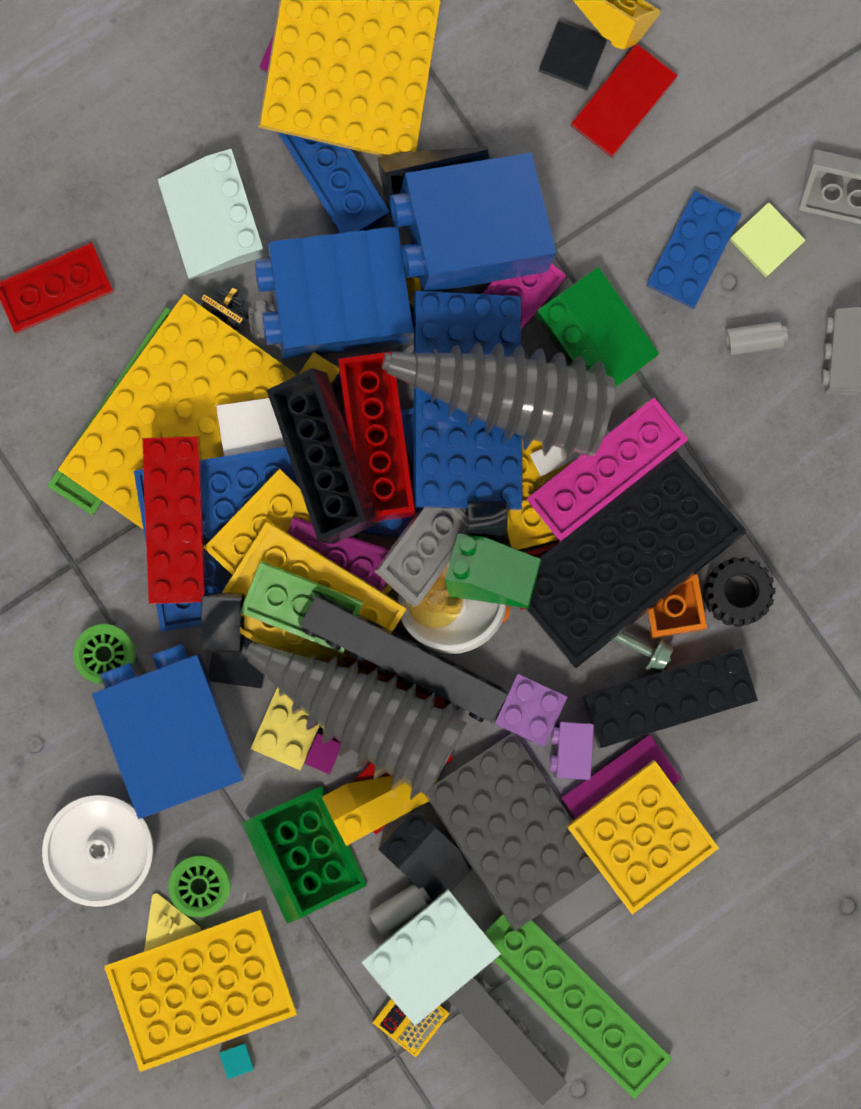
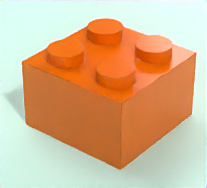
(678, 612)

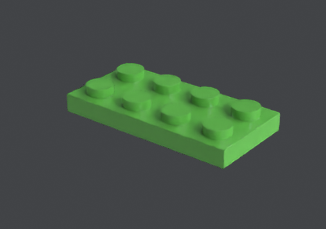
(280, 597)

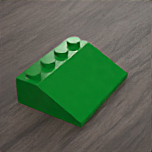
(597, 325)
(303, 855)

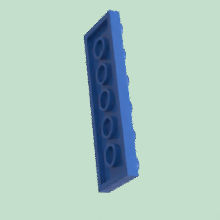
(337, 183)

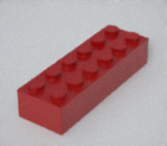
(377, 434)
(174, 519)

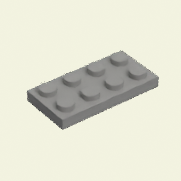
(422, 552)

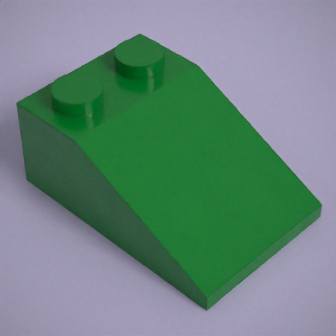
(491, 572)

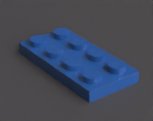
(693, 250)

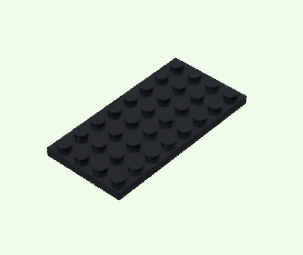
(629, 558)

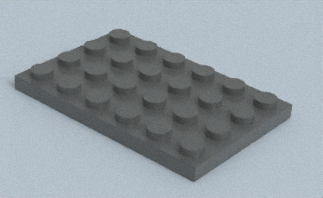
(512, 831)

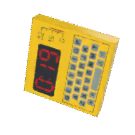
(404, 1032)

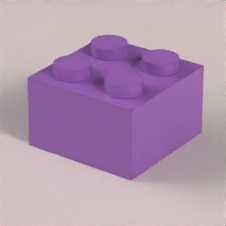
(530, 710)
(572, 750)

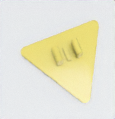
(167, 923)

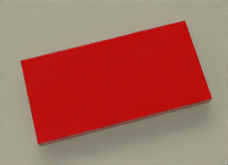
(624, 100)
(54, 288)

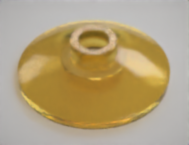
(437, 613)

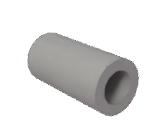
(755, 338)
(399, 908)

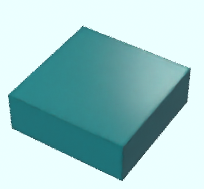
(236, 1061)

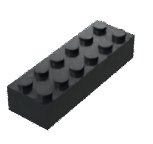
(322, 456)
(670, 698)

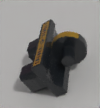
(234, 316)

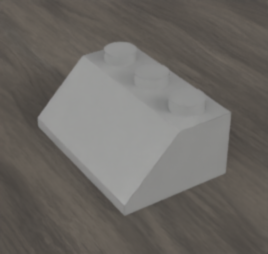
(833, 187)
(843, 352)

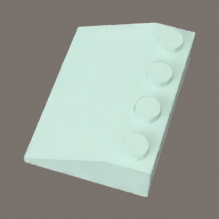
(211, 215)
(430, 957)

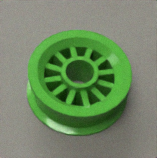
(89, 635)
(221, 896)

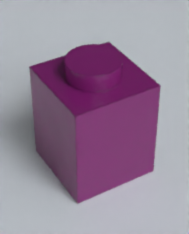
(323, 755)

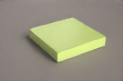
(767, 240)

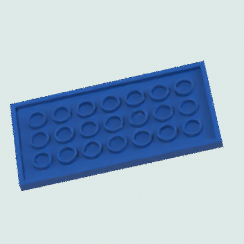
(449, 458)

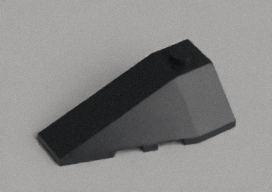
(394, 166)

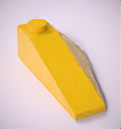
(620, 20)
(369, 805)

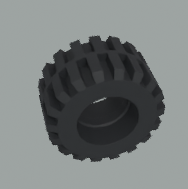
(761, 586)

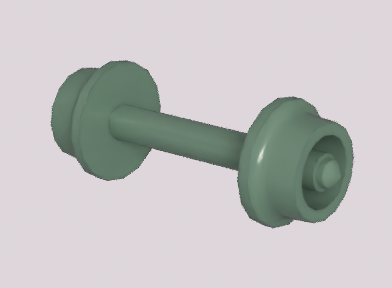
(658, 656)

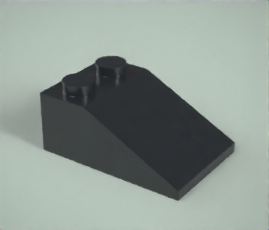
(426, 855)

